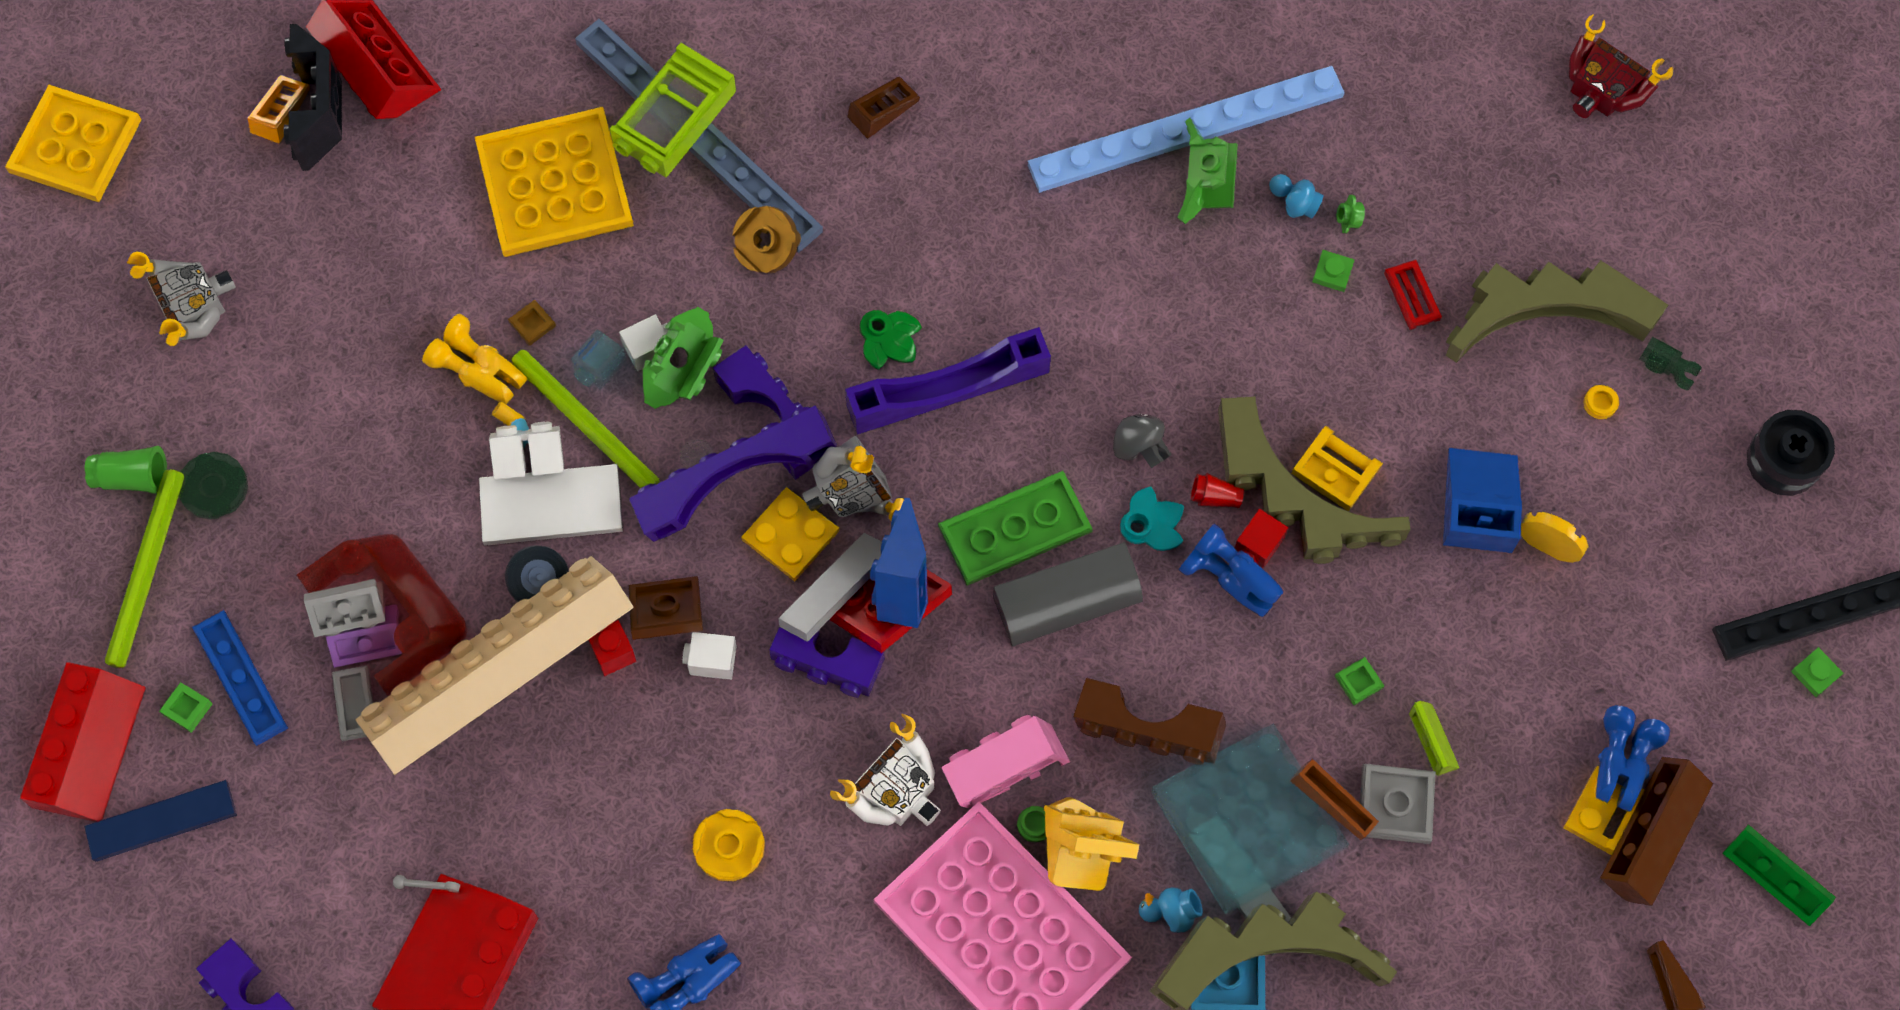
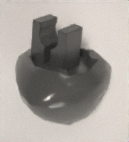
(1141, 434)

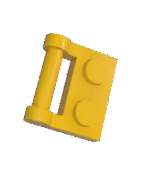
(1332, 476)
(1592, 816)

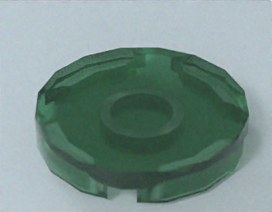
(213, 485)

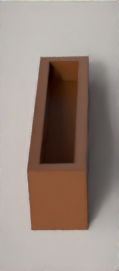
(1334, 799)

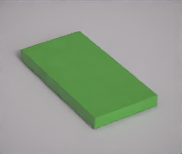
(1015, 528)

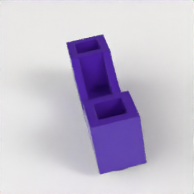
(747, 380)

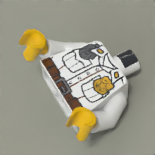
(894, 783)

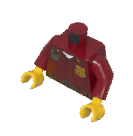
(1608, 78)

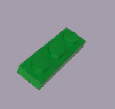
(1779, 875)

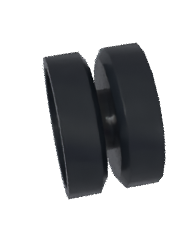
(1790, 452)

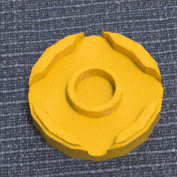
(1553, 536)
(729, 858)

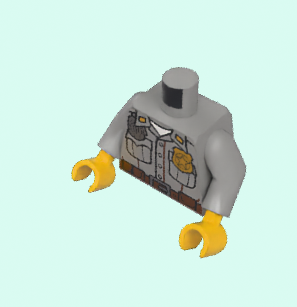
(184, 295)
(850, 482)

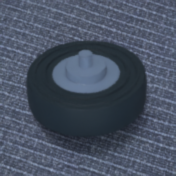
(532, 569)

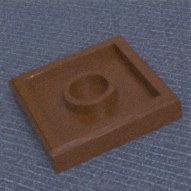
(665, 608)

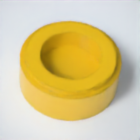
(1601, 402)

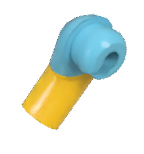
(510, 417)

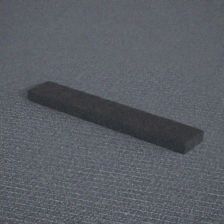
(1809, 616)

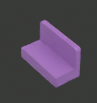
(365, 643)

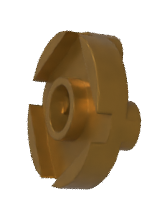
(783, 244)

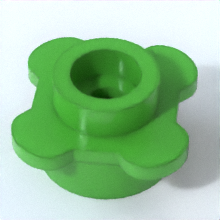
(1350, 214)

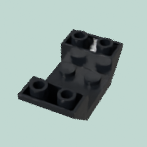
(315, 130)

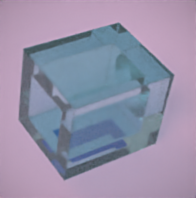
(597, 360)

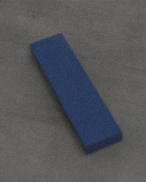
(160, 821)

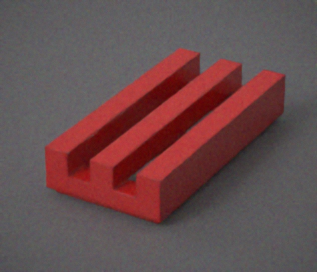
(1422, 319)

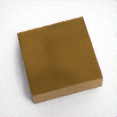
(532, 322)

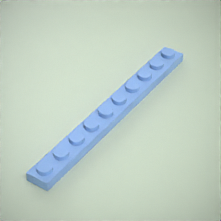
(1172, 133)

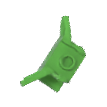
(1209, 174)
(667, 383)

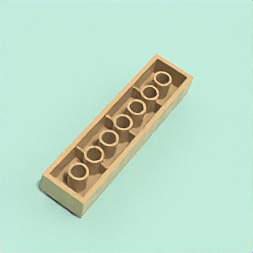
(493, 663)

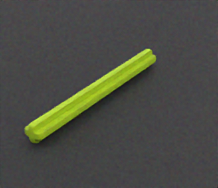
(584, 419)
(144, 569)

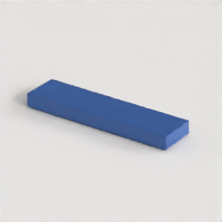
(240, 678)

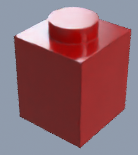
(1261, 537)
(612, 648)

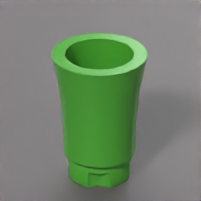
(126, 470)

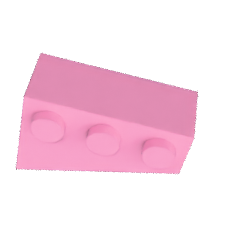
(1003, 760)

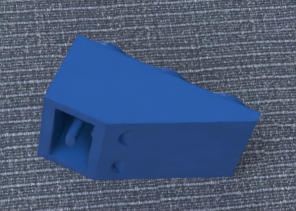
(1482, 501)
(901, 572)

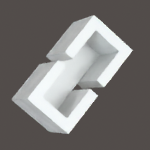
(509, 456)

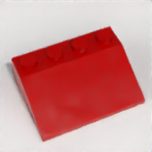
(458, 951)

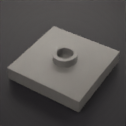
(1400, 802)

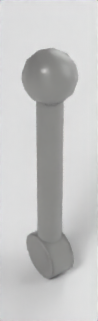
(400, 882)

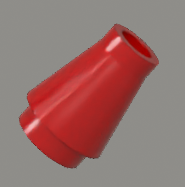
(1215, 492)

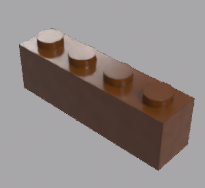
(1656, 831)

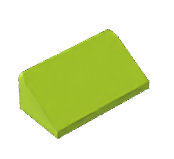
(1433, 738)

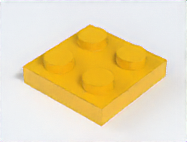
(790, 534)

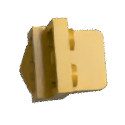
(1083, 844)

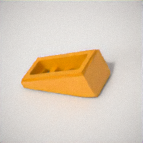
(272, 126)

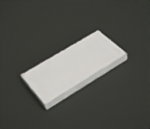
(551, 505)

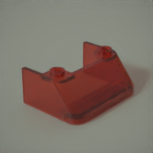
(433, 620)

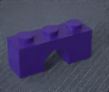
(852, 670)
(228, 975)

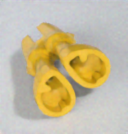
(486, 358)

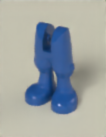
(1240, 578)
(1614, 766)
(692, 970)

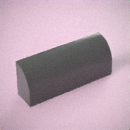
(1068, 594)

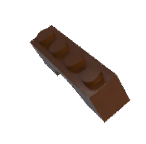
(1191, 733)

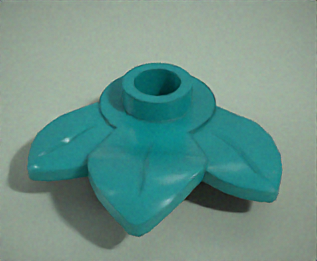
(1156, 518)

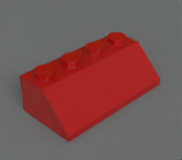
(372, 56)
(82, 743)

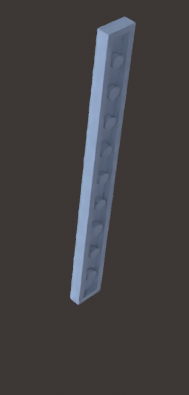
(712, 146)

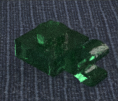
(1665, 359)

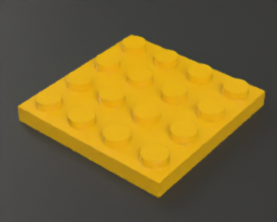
(553, 181)

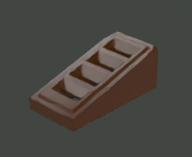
(870, 121)
(1673, 982)

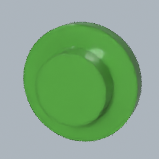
(1032, 824)

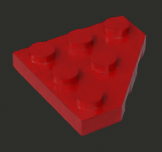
(860, 616)

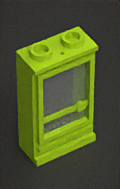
(673, 111)

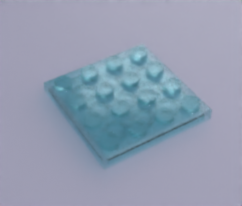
(1247, 819)

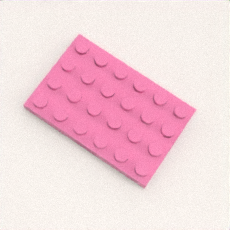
(999, 923)

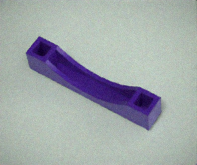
(897, 399)
(670, 504)

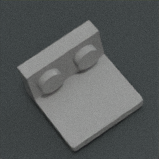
(346, 607)

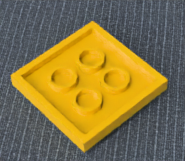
(73, 143)

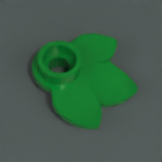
(892, 341)

